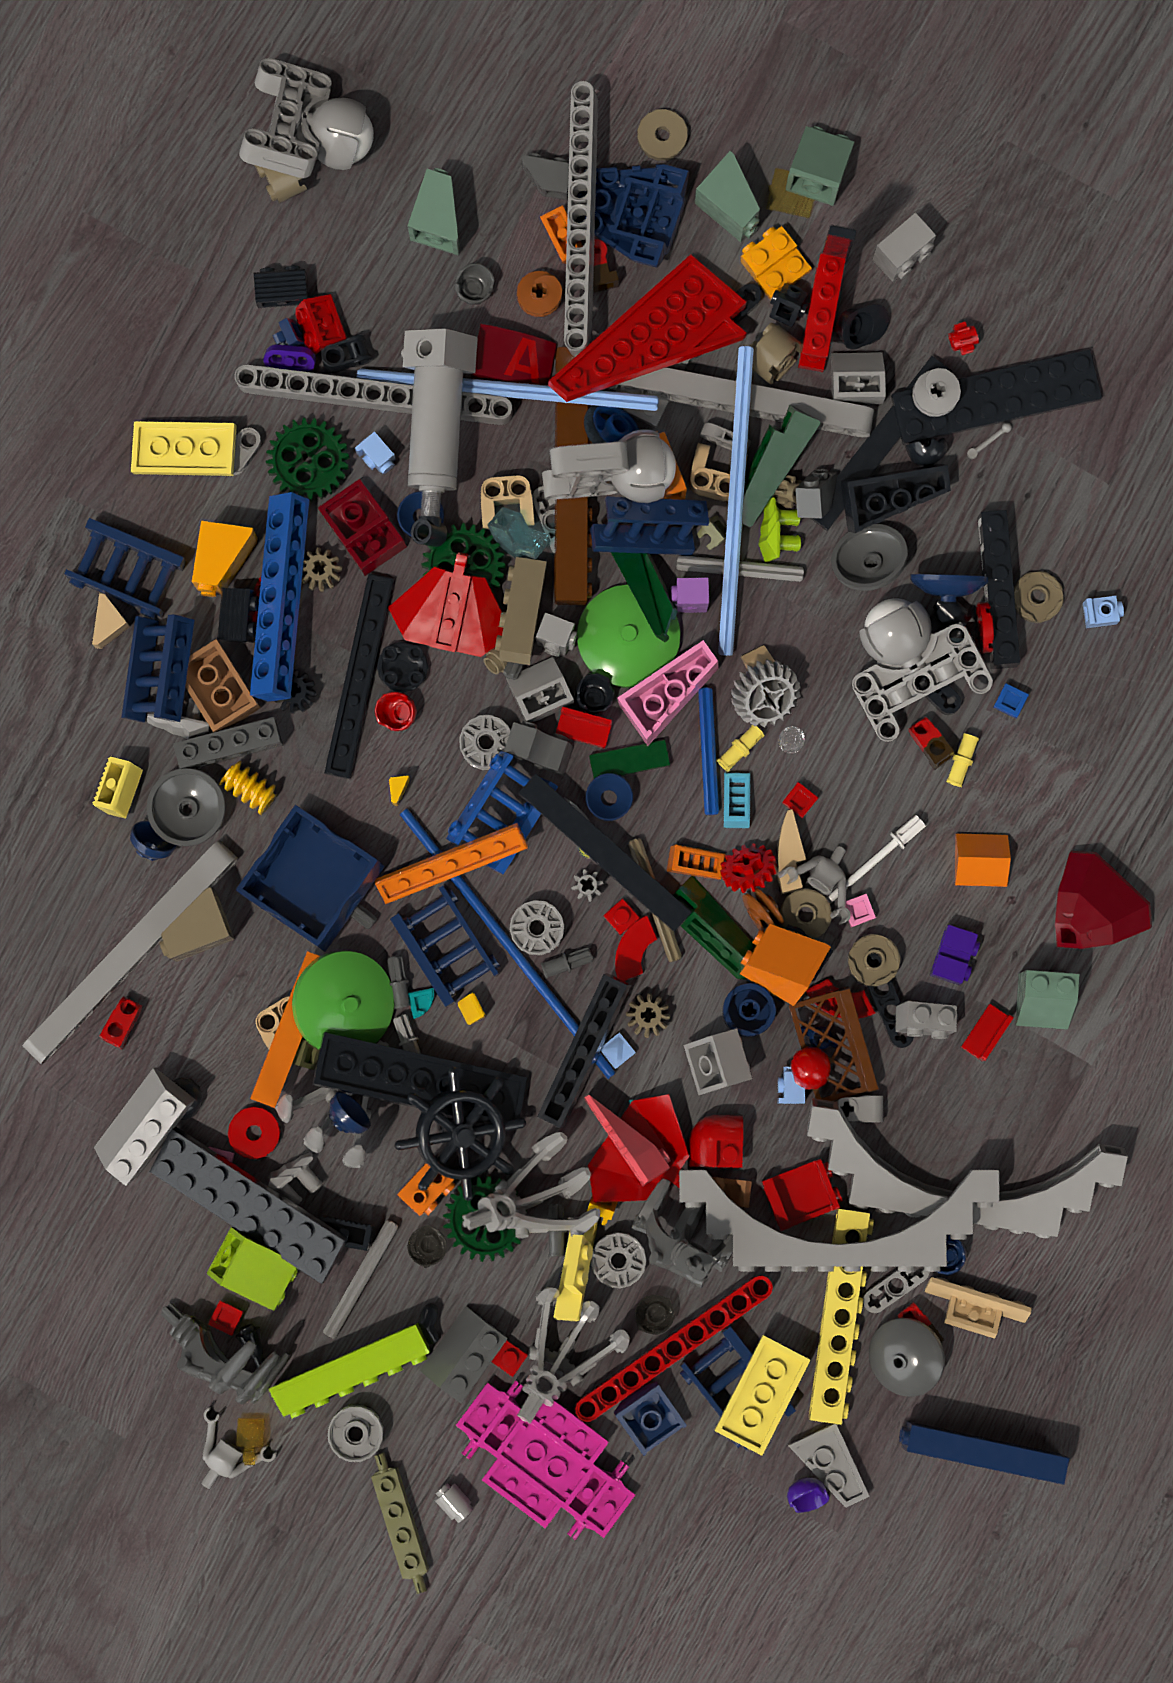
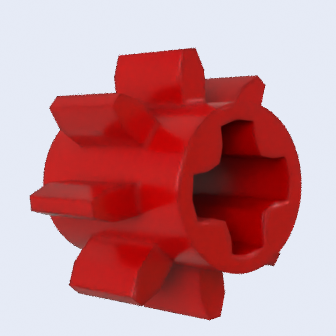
(963, 338)

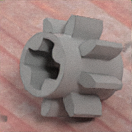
(586, 878)

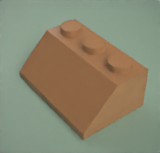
(218, 687)

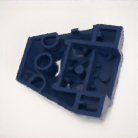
(639, 210)

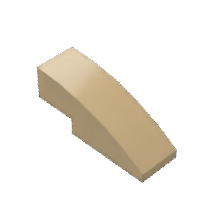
(789, 853)

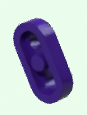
(289, 358)

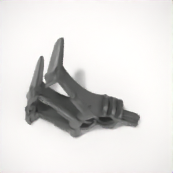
(676, 1250)
(207, 1362)

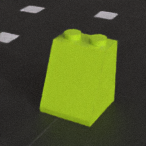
(251, 1270)

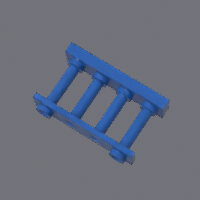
(525, 812)

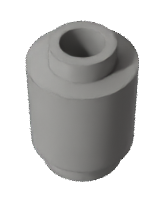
(453, 1502)

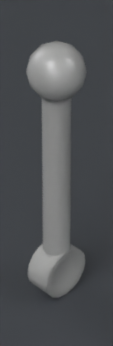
(972, 453)

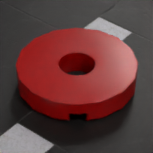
(984, 627)
(238, 1133)

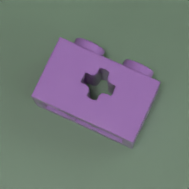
(691, 595)

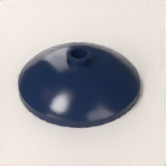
(948, 585)

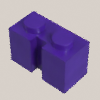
(954, 955)

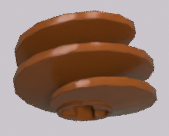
(528, 289)
(761, 907)

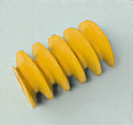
(249, 787)

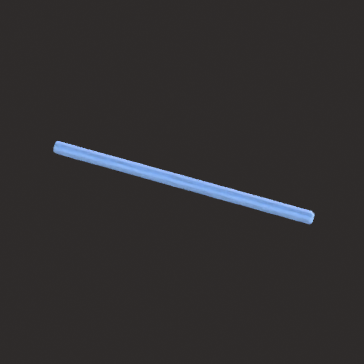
(525, 391)
(735, 501)

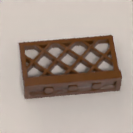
(854, 1036)

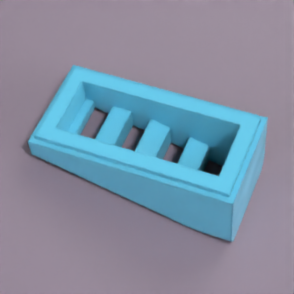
(736, 821)

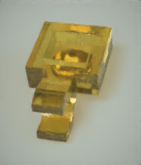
(250, 1435)

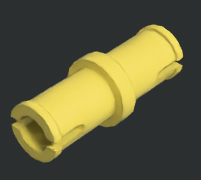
(740, 748)
(962, 760)

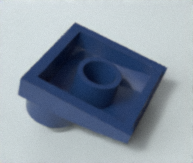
(649, 1417)

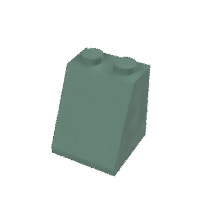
(819, 165)
(729, 199)
(434, 213)
(1046, 999)

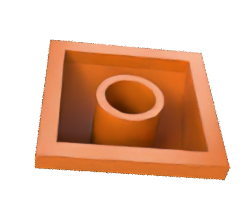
(982, 860)

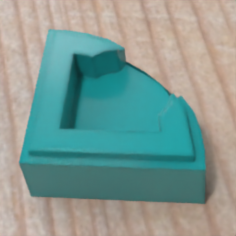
(421, 1002)

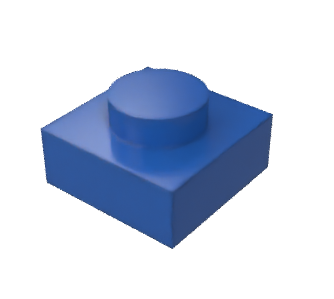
(1010, 700)

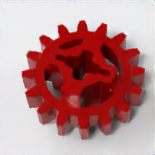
(748, 868)

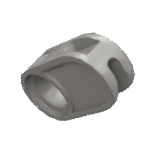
(719, 436)
(244, 454)

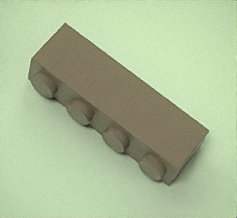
(522, 611)

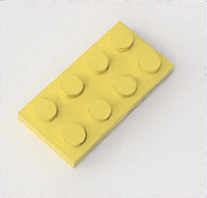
(183, 448)
(762, 1395)

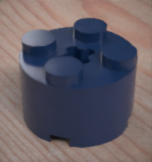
(762, 1004)

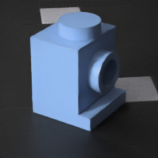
(376, 453)
(1094, 615)
(791, 1091)

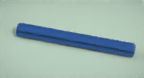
(708, 751)

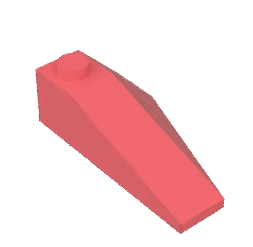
(638, 1152)

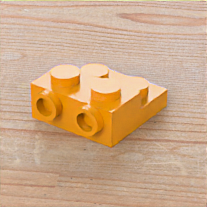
(774, 261)

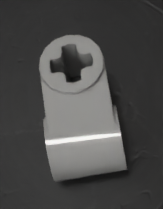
(864, 1108)

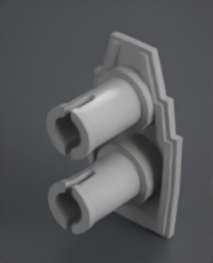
(190, 725)
(279, 1179)

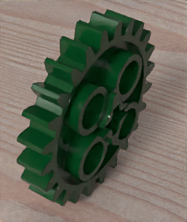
(294, 441)
(445, 556)
(468, 1242)

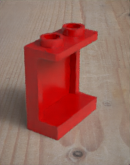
(801, 1194)

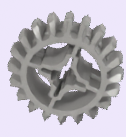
(780, 685)

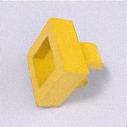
(606, 1209)

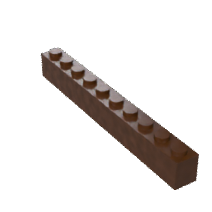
(572, 513)

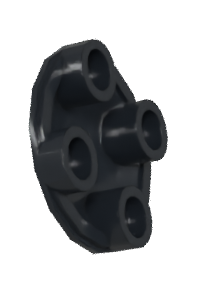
(402, 666)

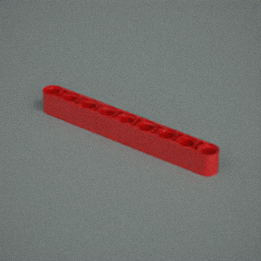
(666, 1359)

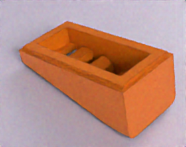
(673, 860)

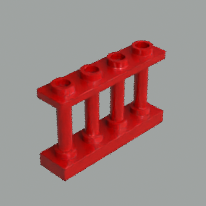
(821, 312)

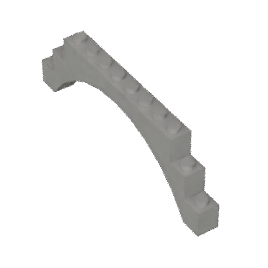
(1028, 1209)
(915, 1246)

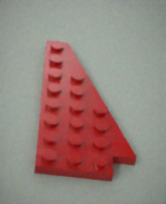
(671, 323)

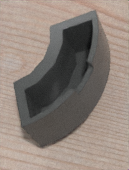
(543, 750)

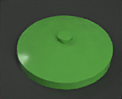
(619, 640)
(343, 997)

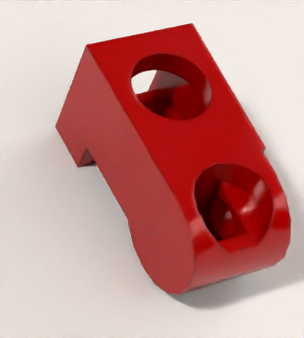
(121, 1022)

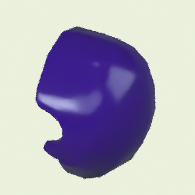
(807, 1494)

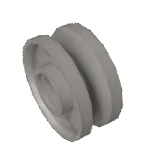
(473, 732)
(525, 916)
(618, 1276)
(343, 1444)

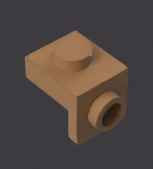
(736, 1190)

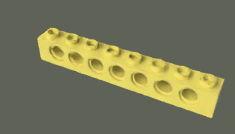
(838, 1410)

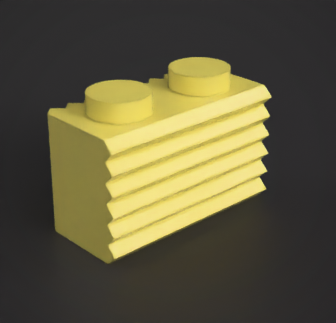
(117, 787)

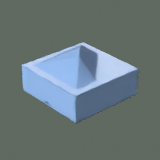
(617, 1050)

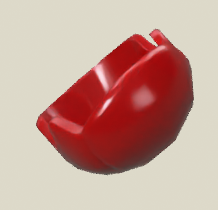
(395, 711)
(810, 1067)

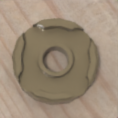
(667, 121)
(1048, 586)
(813, 900)
(858, 960)

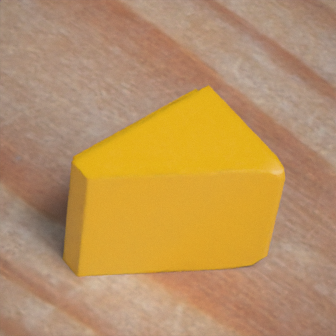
(397, 788)
(471, 1009)

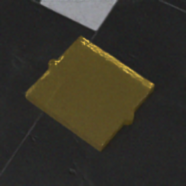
(786, 201)

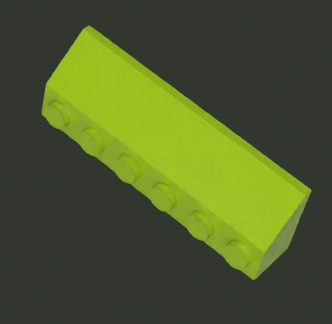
(349, 1370)

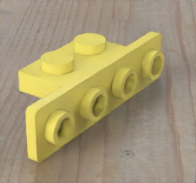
(575, 1275)

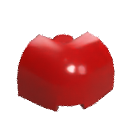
(717, 1142)

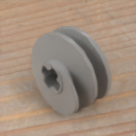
(942, 381)

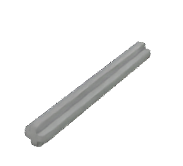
(746, 569)
(360, 1279)

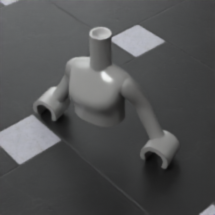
(823, 878)
(224, 1456)

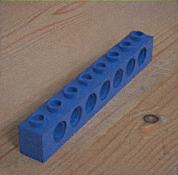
(279, 597)

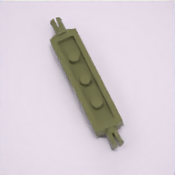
(400, 1523)

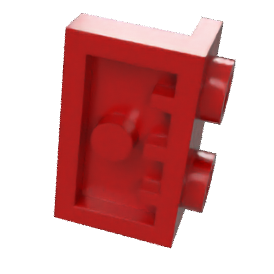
(319, 322)

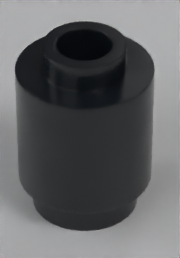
(951, 613)

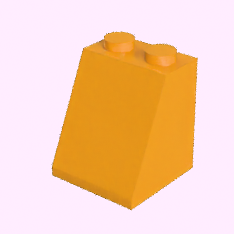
(220, 555)

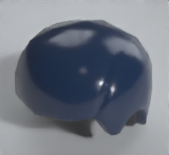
(955, 1256)

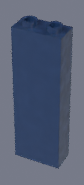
(984, 1452)

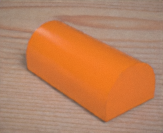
(556, 226)

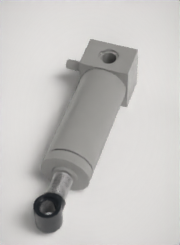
(438, 366)

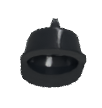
(862, 325)

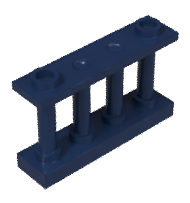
(649, 539)
(122, 543)
(173, 668)
(420, 947)
(729, 1343)

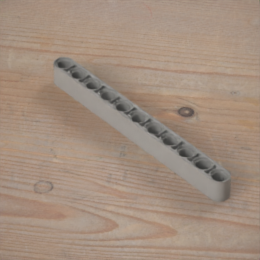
(578, 207)
(362, 388)
(764, 401)
(128, 953)

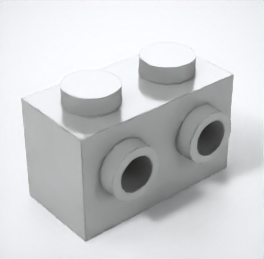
(556, 635)
(926, 1019)

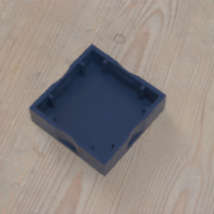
(310, 878)

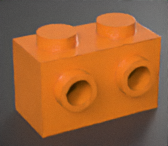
(425, 1201)

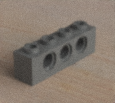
(228, 744)

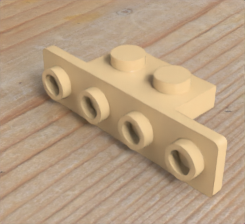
(975, 1309)

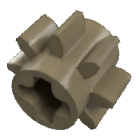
(786, 491)

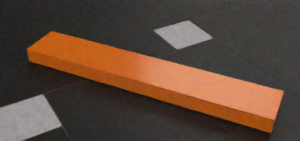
(451, 863)
(280, 1052)

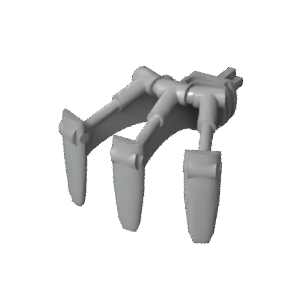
(315, 1136)
(514, 1208)
(558, 1360)

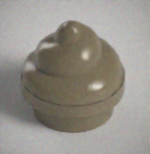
(492, 662)

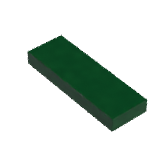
(630, 759)

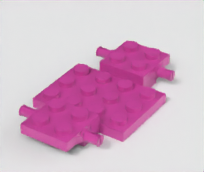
(545, 1461)

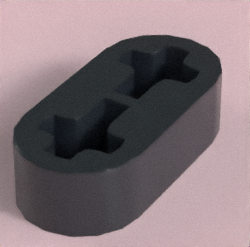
(937, 701)

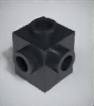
(788, 304)

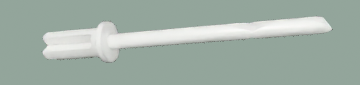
(900, 838)

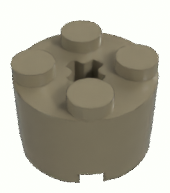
(280, 185)
(775, 353)

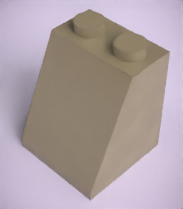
(197, 928)

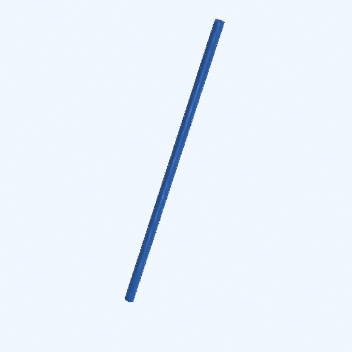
(504, 939)

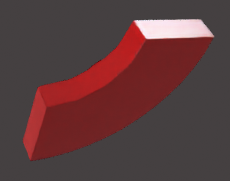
(632, 947)
(861, 1002)

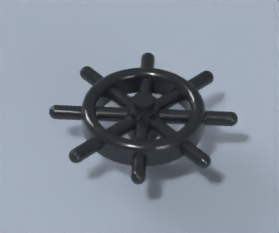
(460, 1134)

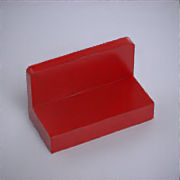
(584, 727)
(986, 1032)

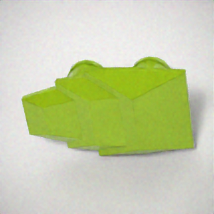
(770, 540)

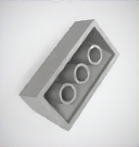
(142, 1126)

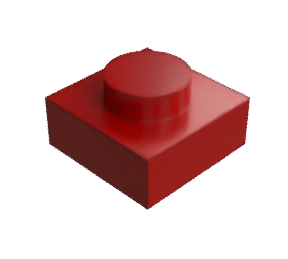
(800, 800)
(621, 917)
(226, 1318)
(509, 1358)

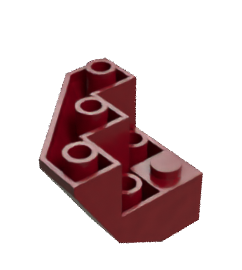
(1097, 904)

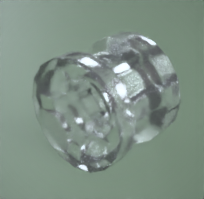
(789, 744)

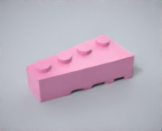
(665, 692)

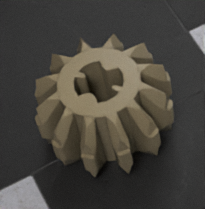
(330, 569)
(654, 1021)

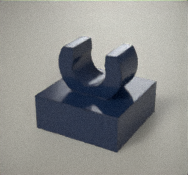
(290, 333)

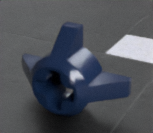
(815, 1037)

